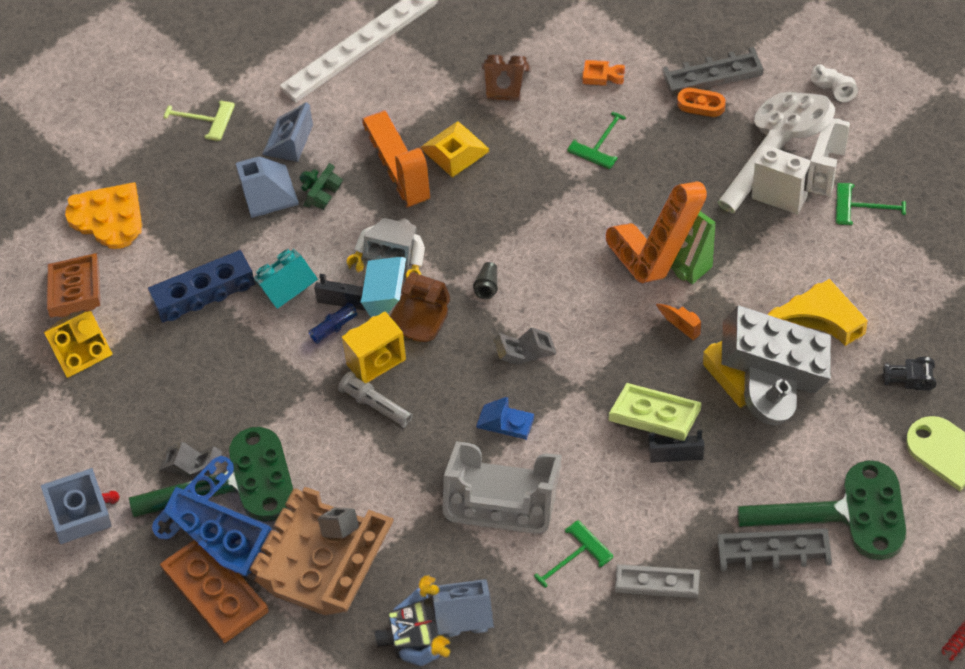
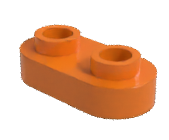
(701, 102)

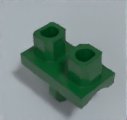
(316, 195)

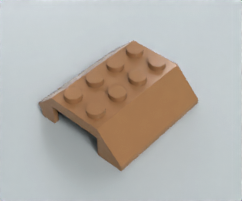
(314, 568)

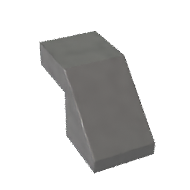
(530, 346)
(187, 461)

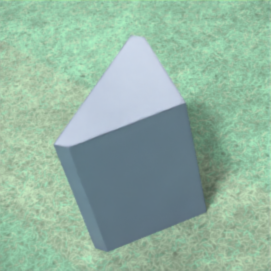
(290, 134)

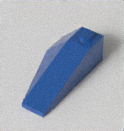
(223, 533)

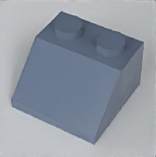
(76, 506)
(463, 608)

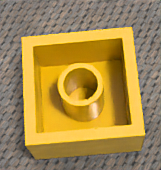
(374, 347)

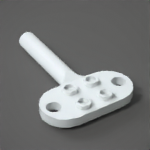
(781, 118)

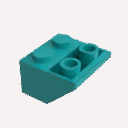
(285, 277)

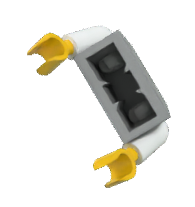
(389, 240)

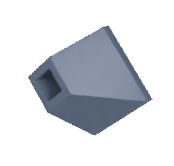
(265, 186)

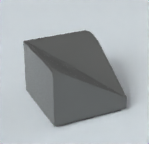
(338, 522)

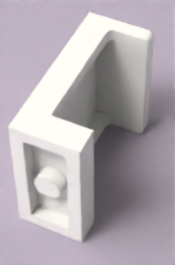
(822, 168)
(780, 179)

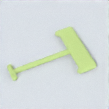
(219, 122)

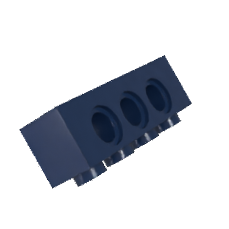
(185, 291)

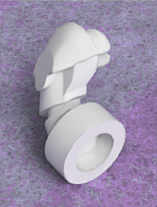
(843, 87)

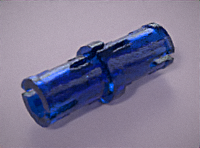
(333, 323)

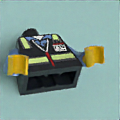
(415, 628)

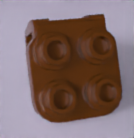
(515, 68)
(421, 307)

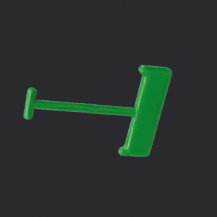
(592, 154)
(844, 204)
(588, 542)

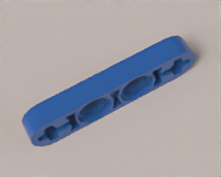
(191, 488)

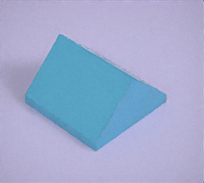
(382, 285)

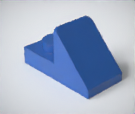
(504, 420)

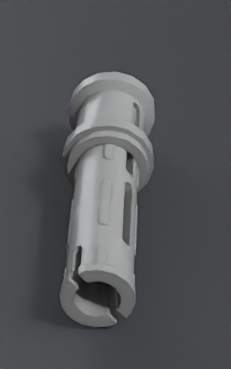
(364, 394)

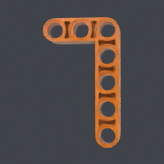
(404, 166)
(653, 257)

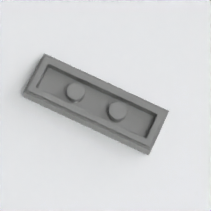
(657, 581)

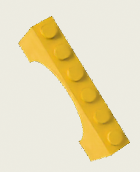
(819, 308)

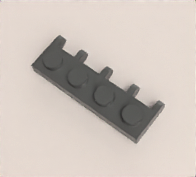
(714, 72)
(774, 547)

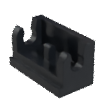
(338, 293)
(671, 449)

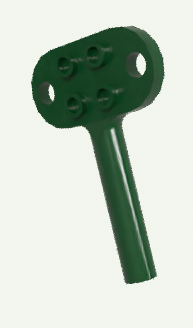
(257, 478)
(869, 510)

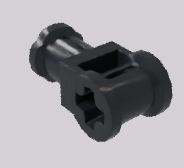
(911, 373)

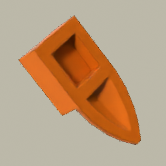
(682, 319)

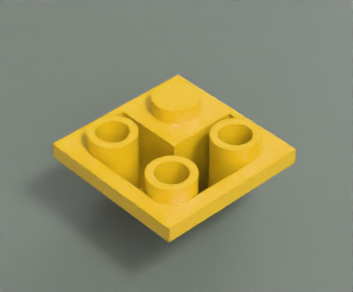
(455, 149)
(77, 342)

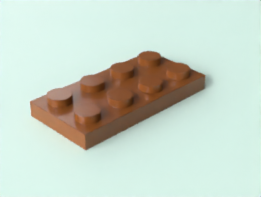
(73, 286)
(214, 591)

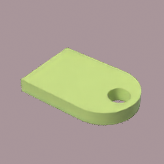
(940, 452)

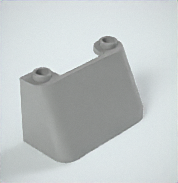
(499, 494)

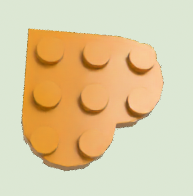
(108, 214)

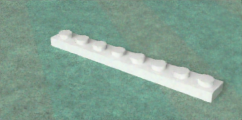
(354, 47)

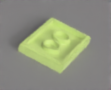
(655, 411)

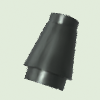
(486, 282)

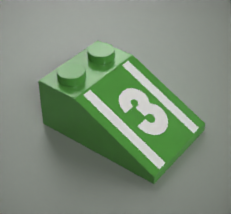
(697, 250)

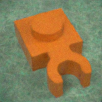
(599, 72)

